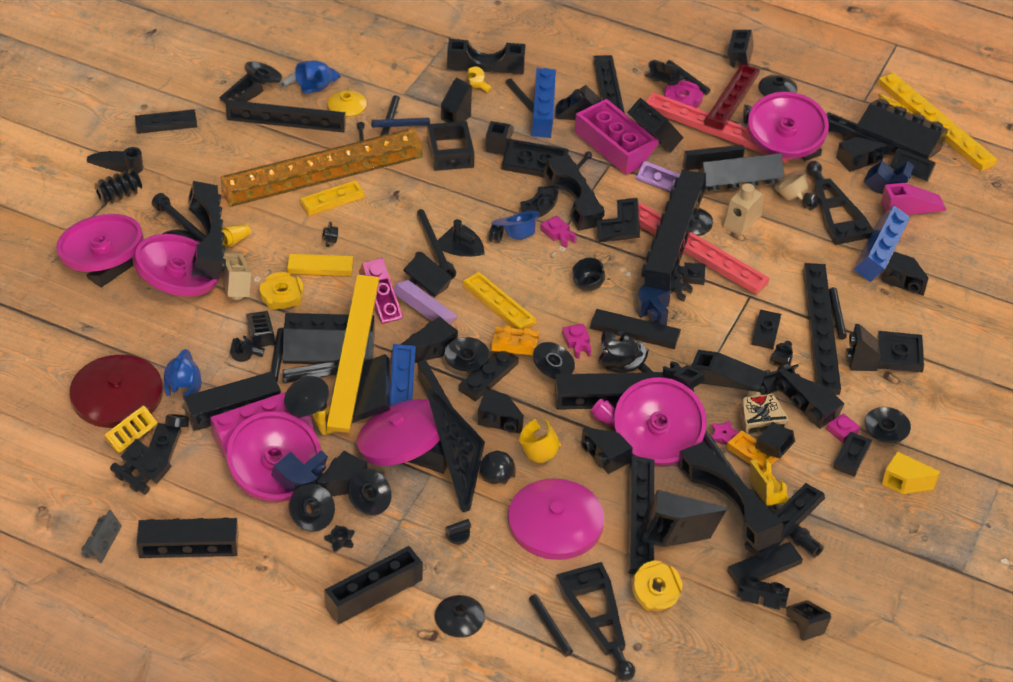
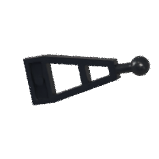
(840, 232)
(587, 580)

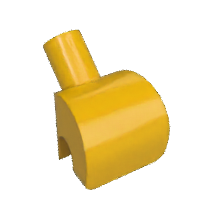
(476, 79)

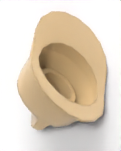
(792, 185)

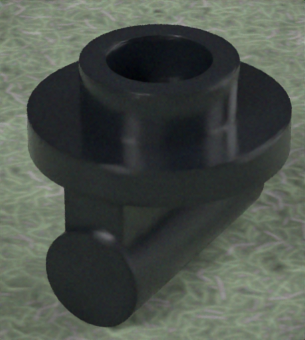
(458, 532)

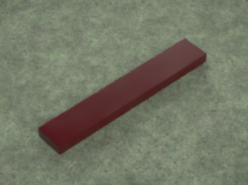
(732, 97)

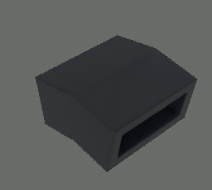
(775, 440)

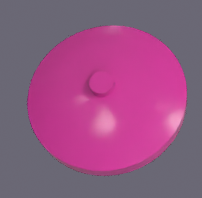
(788, 124)
(99, 242)
(167, 265)
(660, 419)
(398, 433)
(262, 443)
(556, 519)

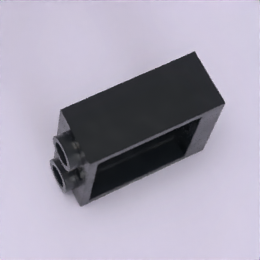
(655, 124)
(442, 158)

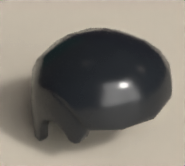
(588, 274)
(497, 467)

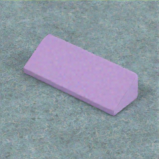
(657, 176)
(423, 302)

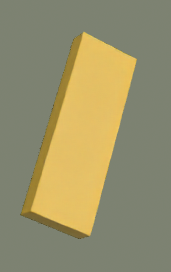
(332, 198)
(320, 264)

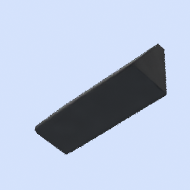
(428, 274)
(105, 276)

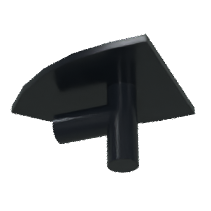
(461, 241)

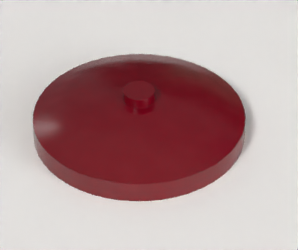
(114, 389)

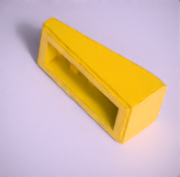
(148, 424)

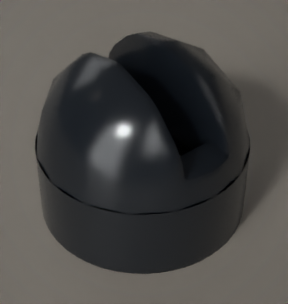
(810, 200)

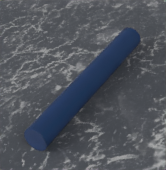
(400, 122)

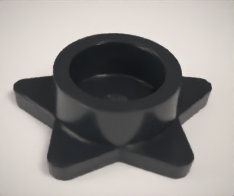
(343, 532)

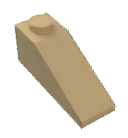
(236, 276)

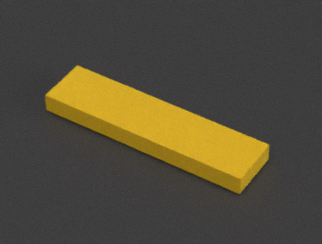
(498, 301)

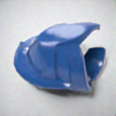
(314, 76)
(182, 373)

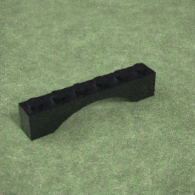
(209, 254)
(706, 468)

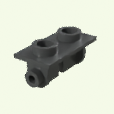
(104, 536)

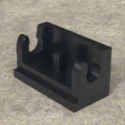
(741, 47)

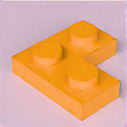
(745, 447)

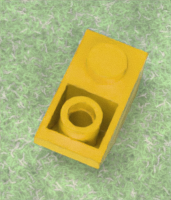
(909, 475)

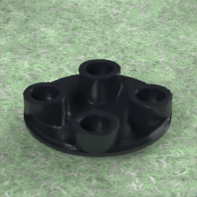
(307, 396)

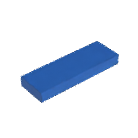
(402, 373)

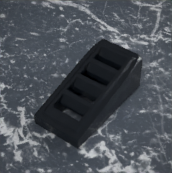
(248, 84)
(262, 331)

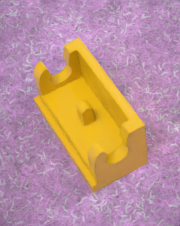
(767, 485)

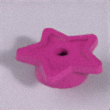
(718, 434)

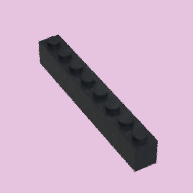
(674, 230)

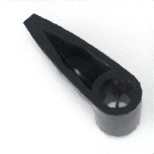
(118, 160)

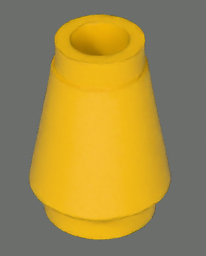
(235, 234)

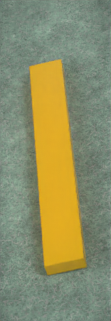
(353, 354)

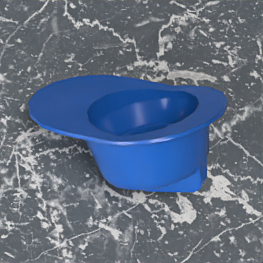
(519, 225)

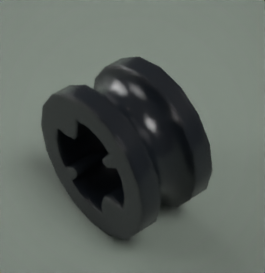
(496, 233)

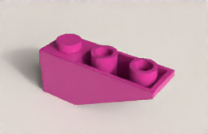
(911, 199)
(386, 301)

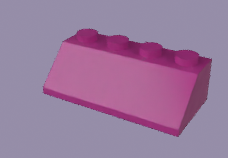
(615, 136)
(225, 423)

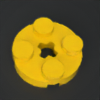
(289, 297)
(663, 574)

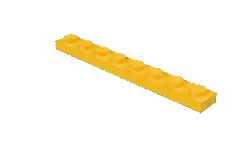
(955, 136)

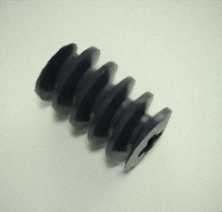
(117, 185)

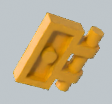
(515, 340)

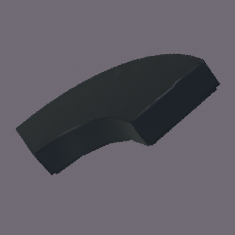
(542, 202)

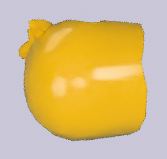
(539, 448)

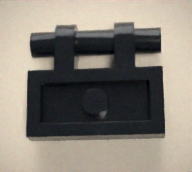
(144, 460)

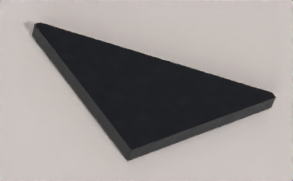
(460, 445)

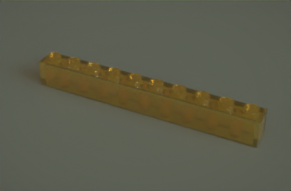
(321, 167)

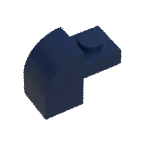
(883, 174)
(653, 303)
(293, 473)

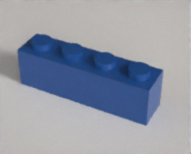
(543, 102)
(882, 243)

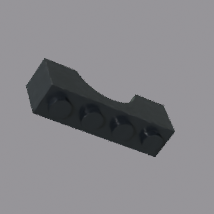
(507, 60)
(564, 174)

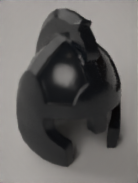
(622, 354)

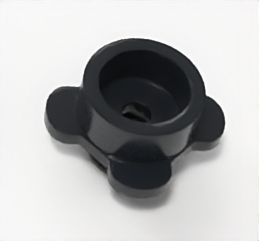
(330, 234)

